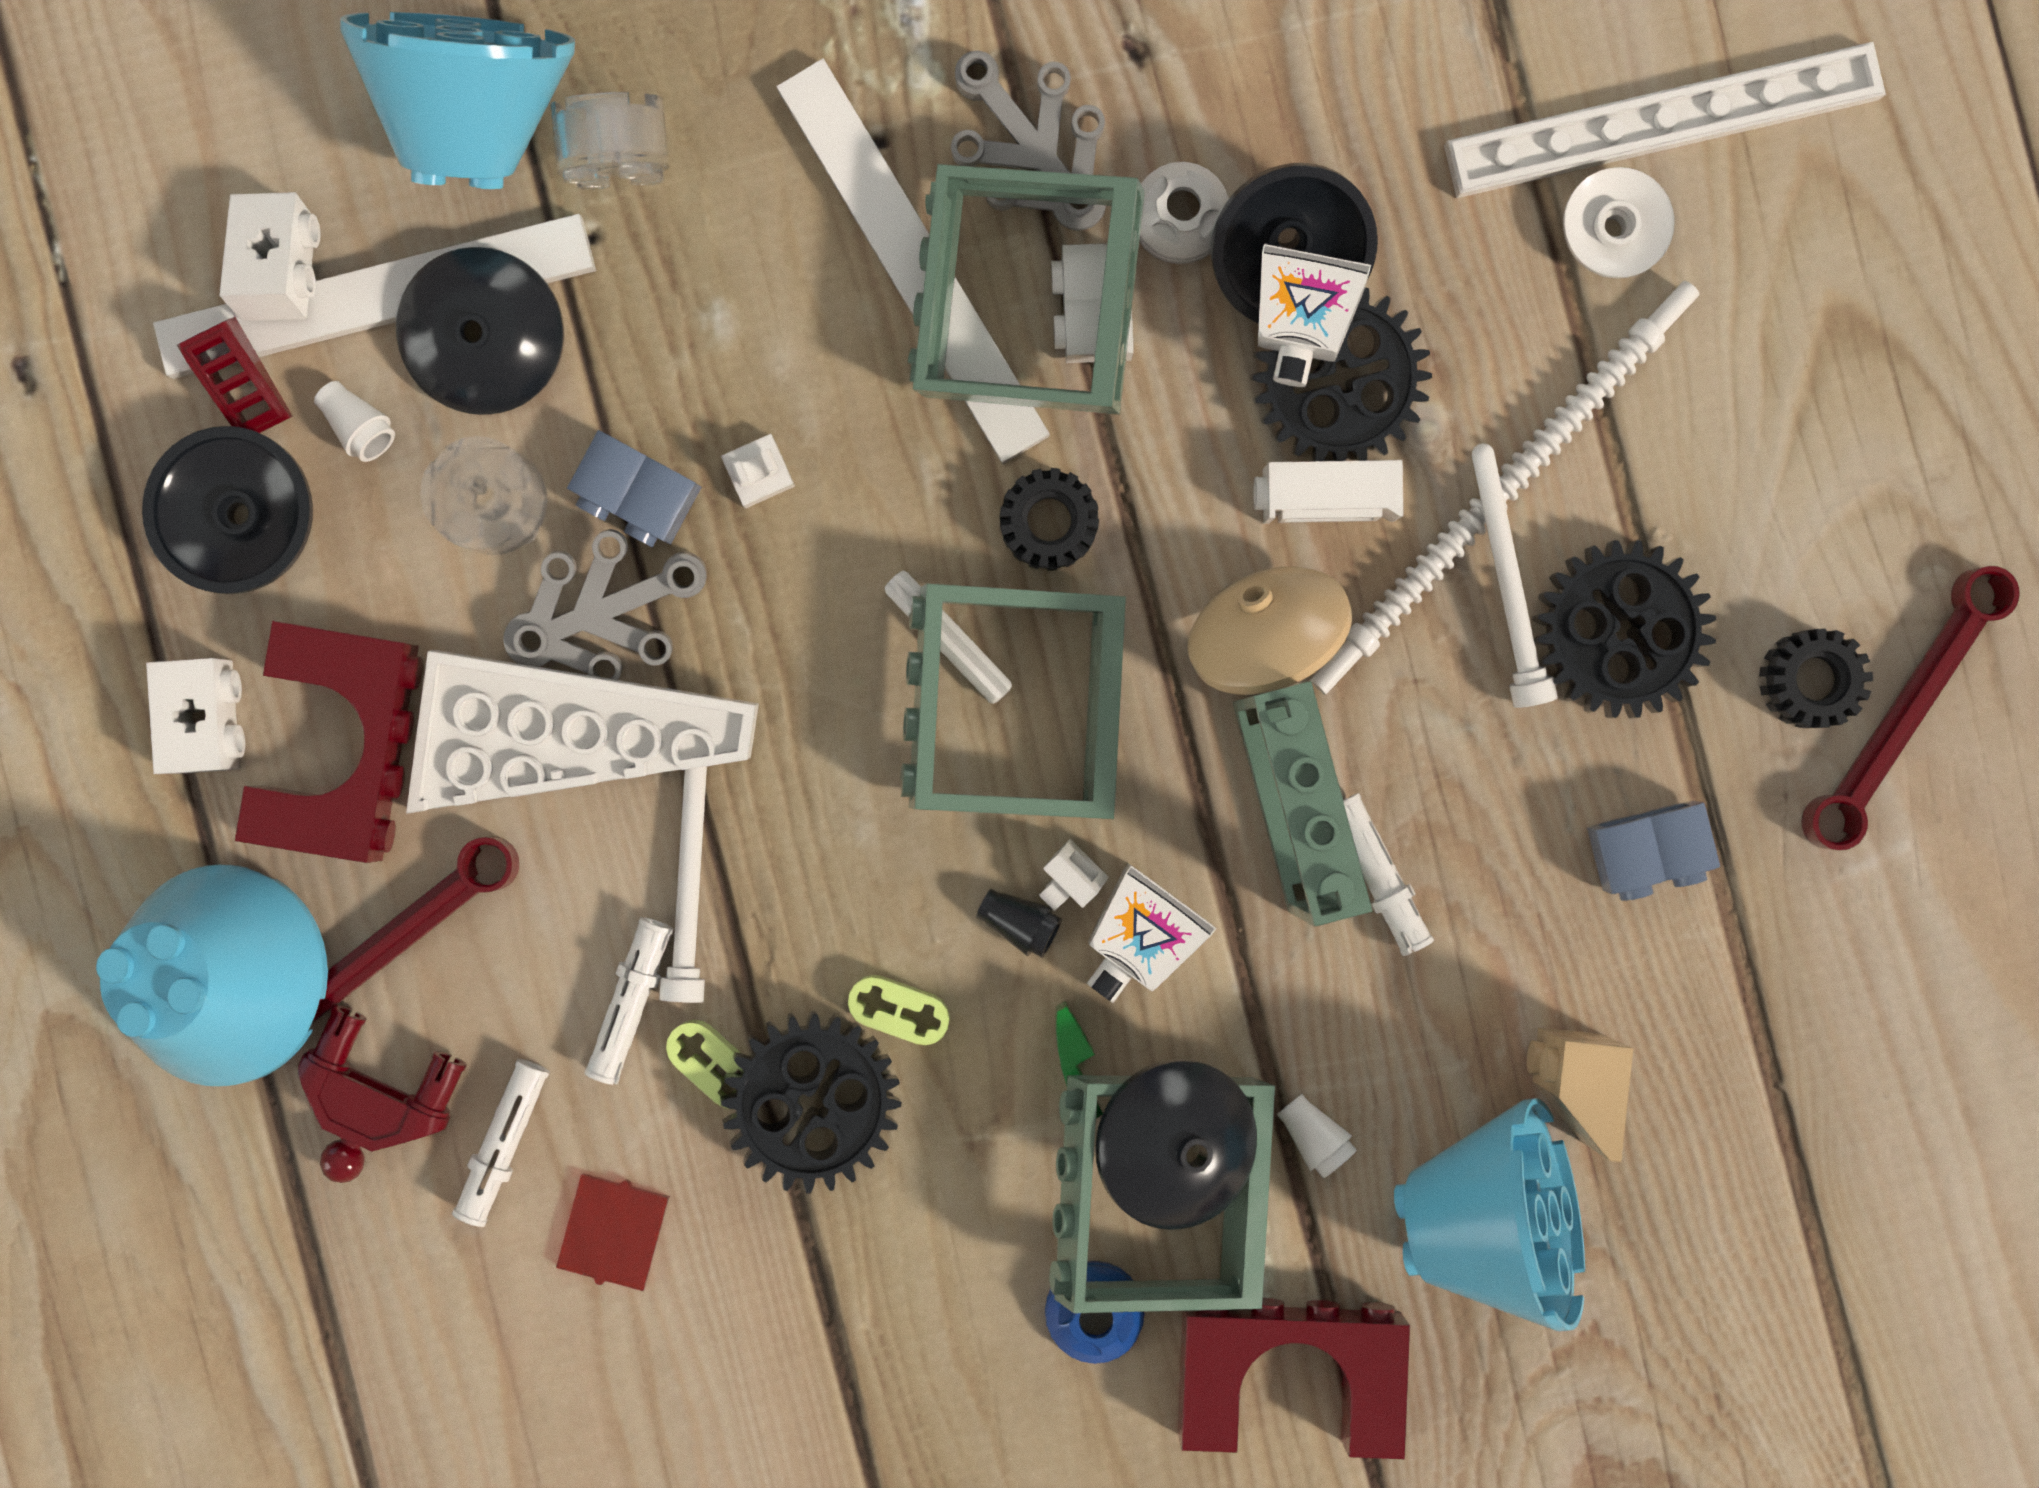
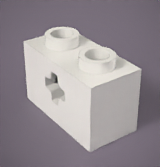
(269, 256)
(189, 687)

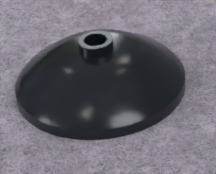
(1312, 199)
(518, 323)
(194, 501)
(1154, 1125)

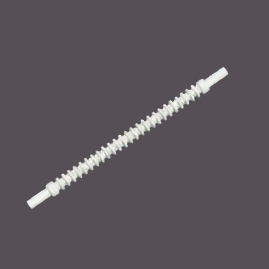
(1645, 337)

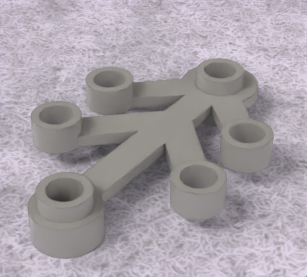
(1034, 147)
(597, 613)

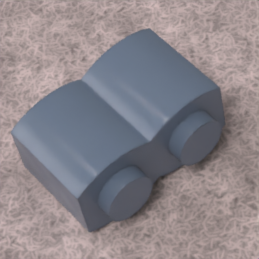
(633, 488)
(1654, 848)

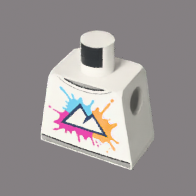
(1306, 308)
(1143, 935)

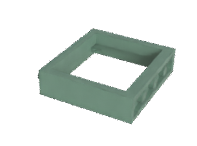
(939, 259)
(1102, 711)
(1303, 805)
(1243, 1220)

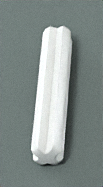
(954, 643)

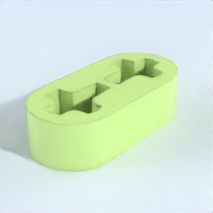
(893, 1022)
(695, 1067)

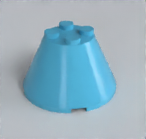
(457, 90)
(217, 975)
(1499, 1219)

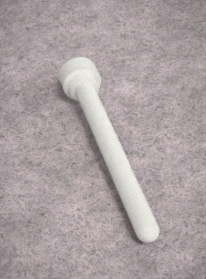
(1530, 680)
(682, 978)

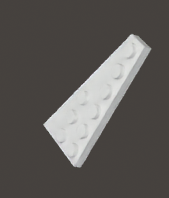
(533, 729)

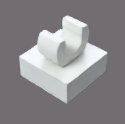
(758, 471)
(1072, 876)

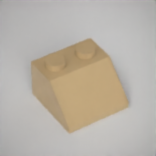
(1585, 1083)

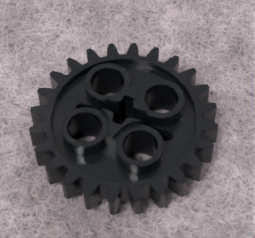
(1352, 425)
(1661, 597)
(854, 1125)

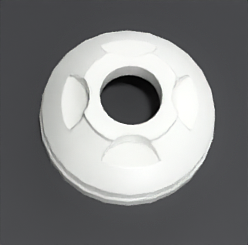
(1176, 239)

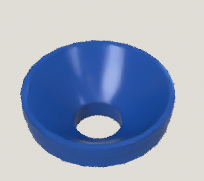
(1091, 1348)

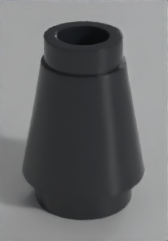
(1020, 921)

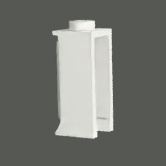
(1330, 491)

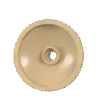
(1269, 630)

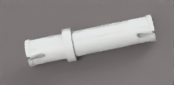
(1385, 883)
(634, 985)
(477, 1202)

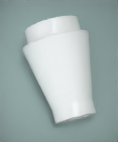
(357, 424)
(1317, 1137)

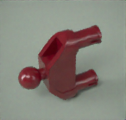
(363, 1108)

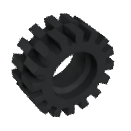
(1056, 486)
(1847, 671)

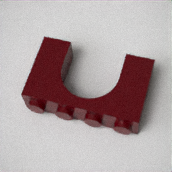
(354, 817)
(1365, 1343)

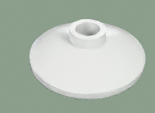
(1636, 205)

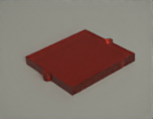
(612, 1232)

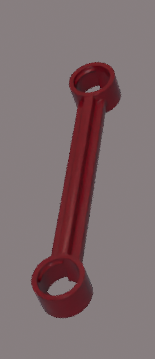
(1911, 706)
(415, 921)

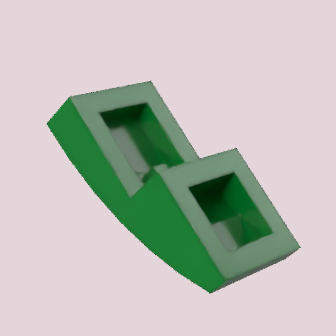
(1072, 1045)

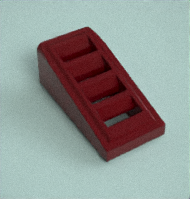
(242, 351)

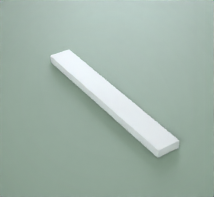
(1664, 119)
(896, 239)
(373, 294)

